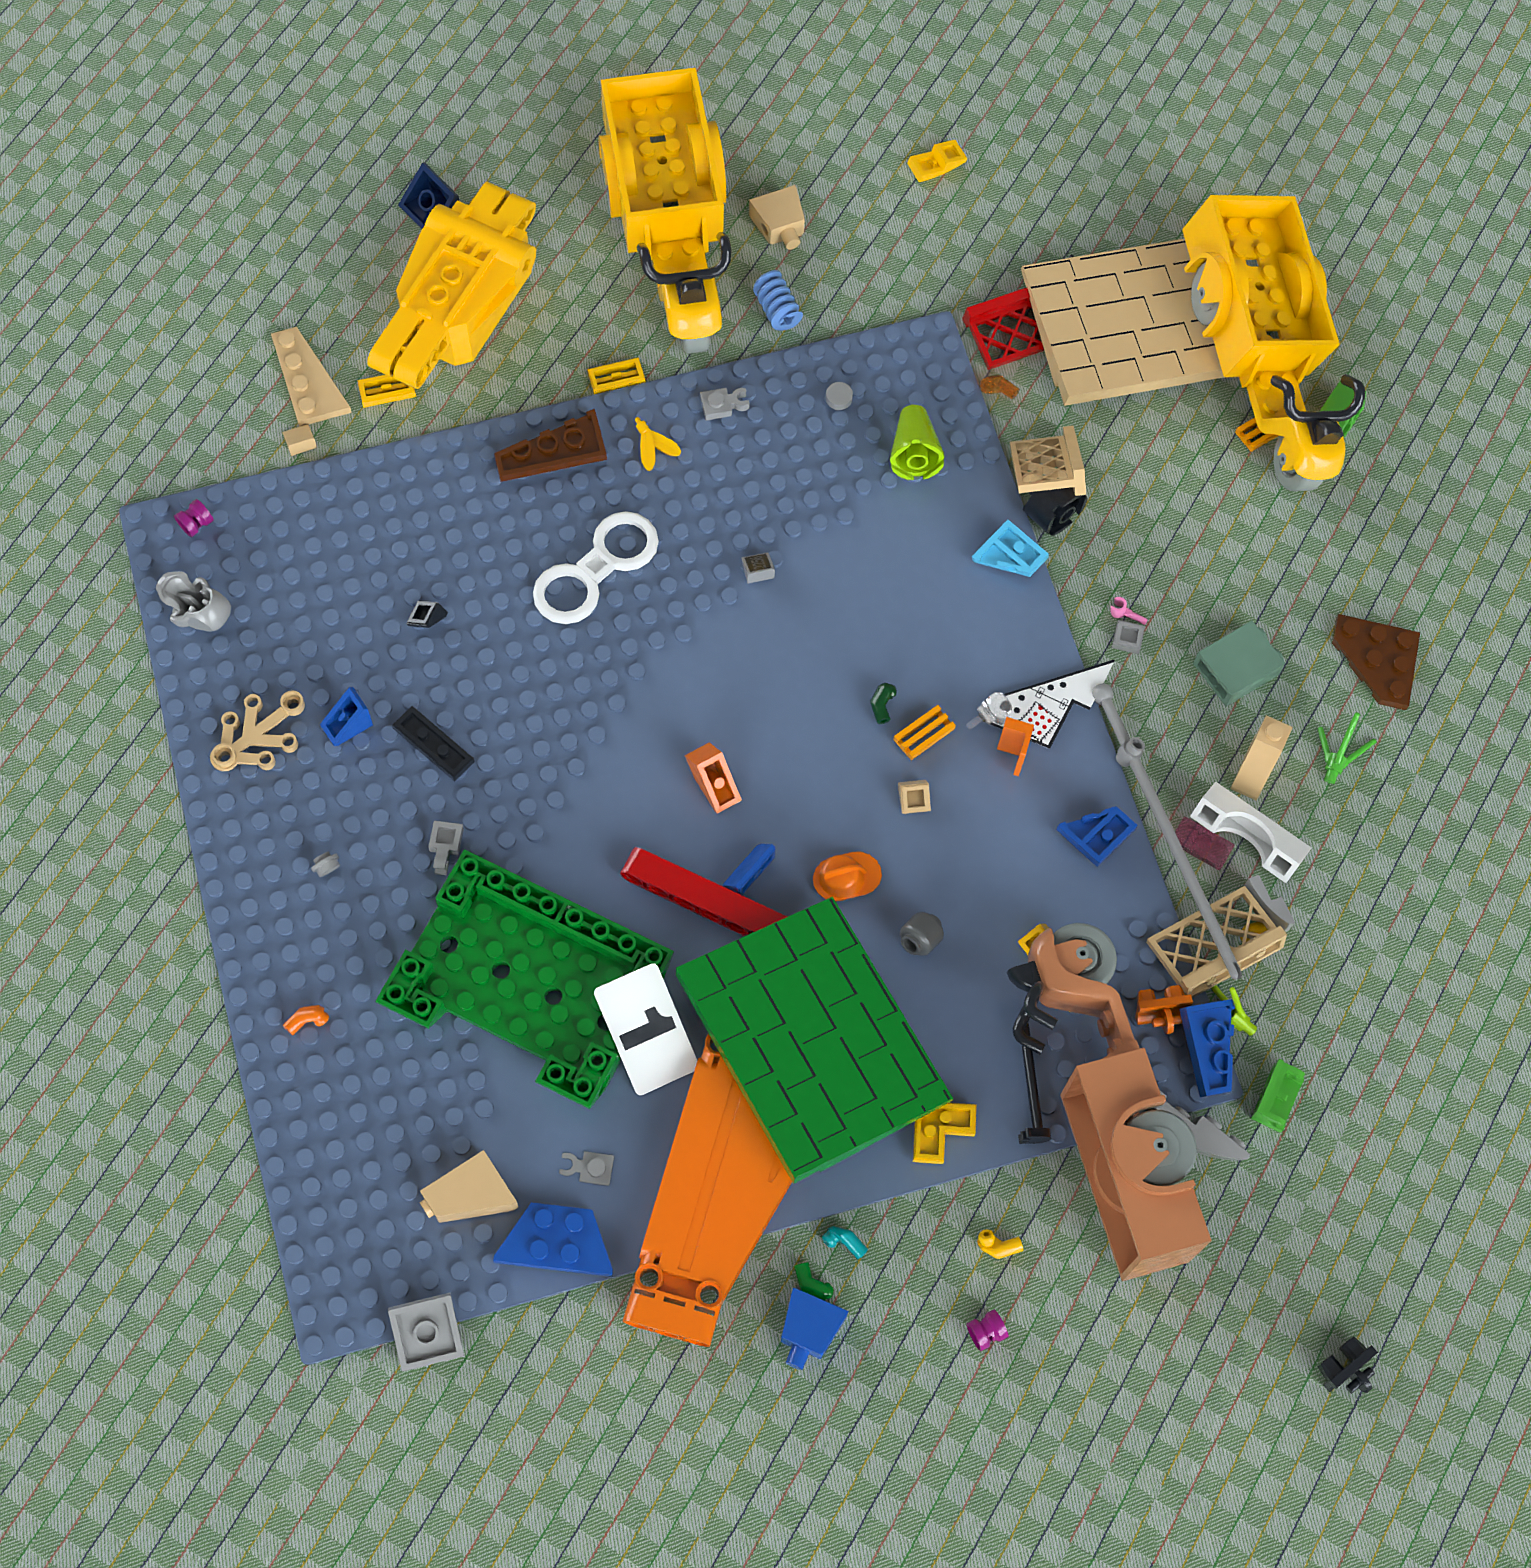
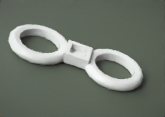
(595, 567)

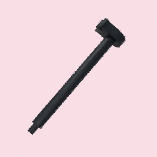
(1037, 1133)

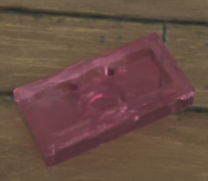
(1203, 843)

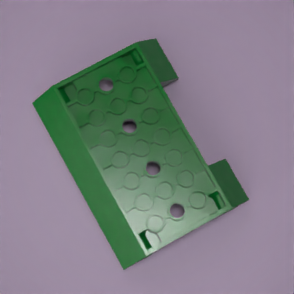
(546, 947)

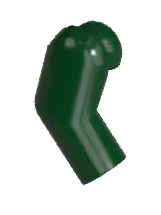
(879, 700)

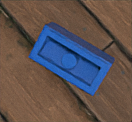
(750, 868)

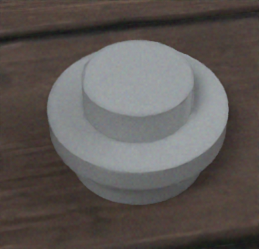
(325, 864)

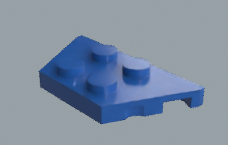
(556, 1240)

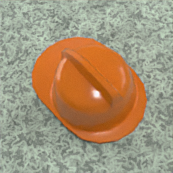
(847, 876)

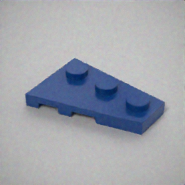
(1208, 1041)

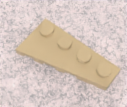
(308, 383)

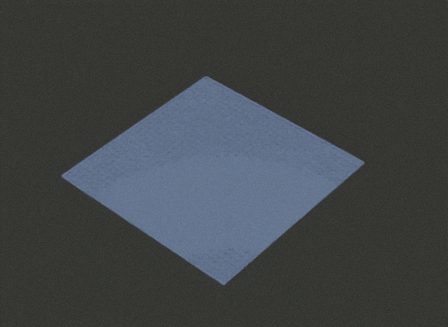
(585, 759)

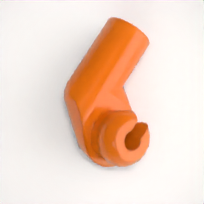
(306, 1014)

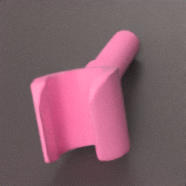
(1124, 611)

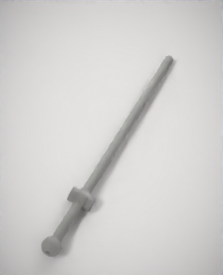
(1129, 755)

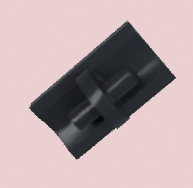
(1337, 1374)

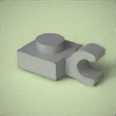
(445, 841)

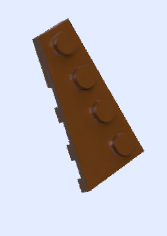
(565, 447)

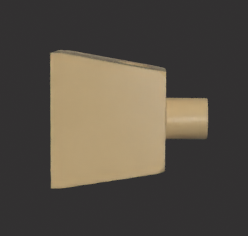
(779, 216)

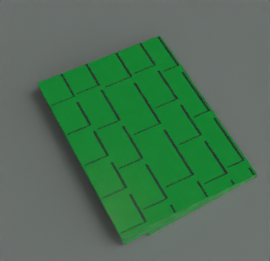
(813, 1038)

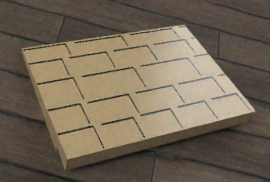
(1120, 322)

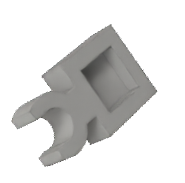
(719, 403)
(593, 1169)

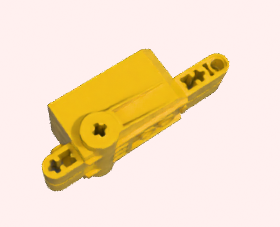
(457, 284)

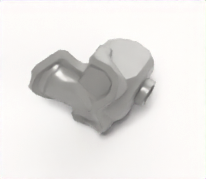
(194, 602)

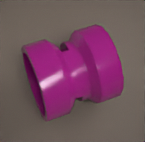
(193, 518)
(987, 1330)

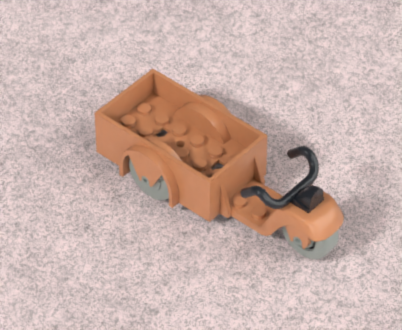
(1126, 1154)

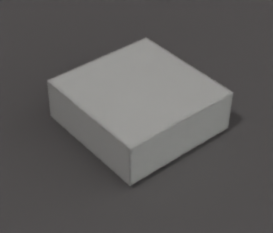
(1128, 636)

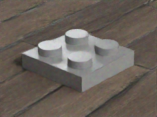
(426, 1331)

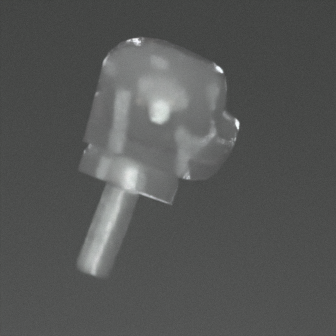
(994, 709)

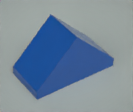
(346, 718)

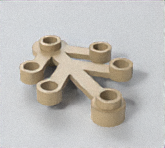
(255, 734)

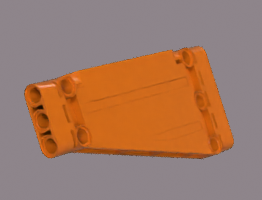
(708, 1208)

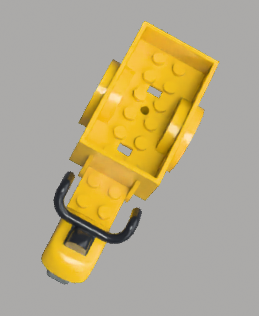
(680, 169)
(1281, 296)

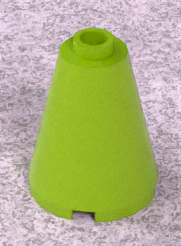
(916, 445)

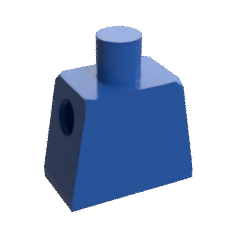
(810, 1327)

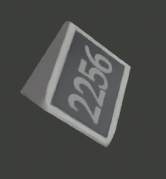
(758, 567)

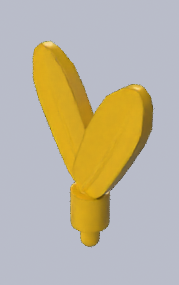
(652, 440)

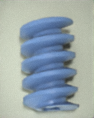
(777, 301)

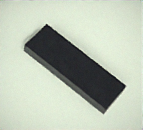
(433, 743)

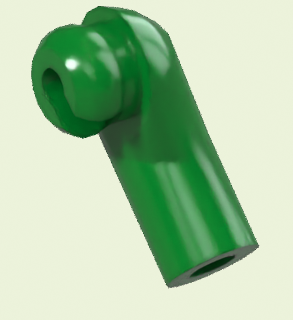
(810, 1285)

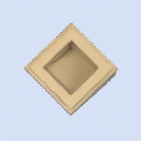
(299, 440)
(914, 796)

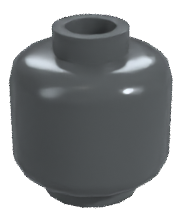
(921, 934)

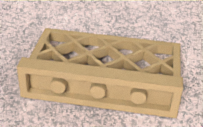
(1067, 459)
(1215, 971)

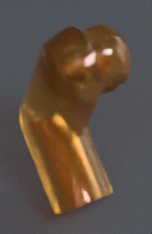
(998, 384)

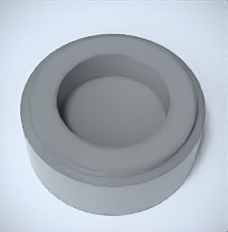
(839, 396)

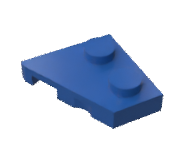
(1099, 833)

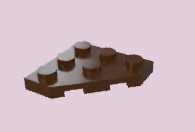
(1380, 657)

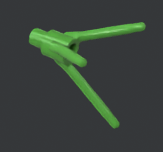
(1336, 761)

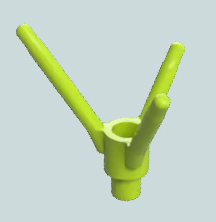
(1238, 1016)

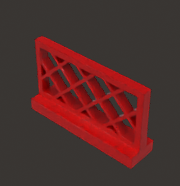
(996, 309)

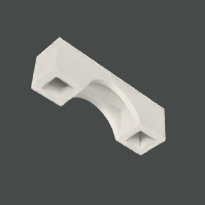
(1278, 848)

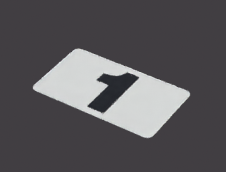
(646, 1029)

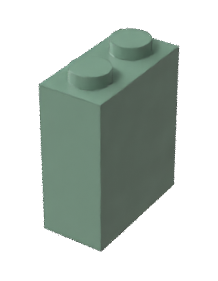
(1239, 663)

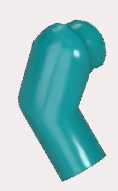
(846, 1237)

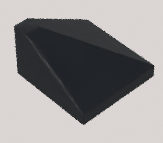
(426, 614)

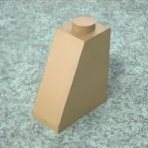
(1261, 757)
(468, 1192)

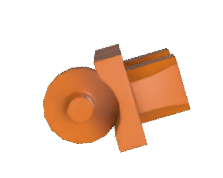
(1162, 1011)

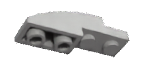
(1208, 1136)

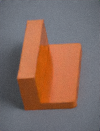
(1015, 740)

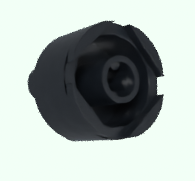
(1054, 508)

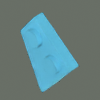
(1011, 551)

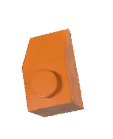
(713, 777)

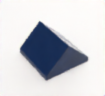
(424, 194)

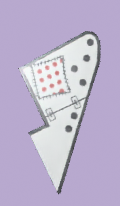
(1050, 701)

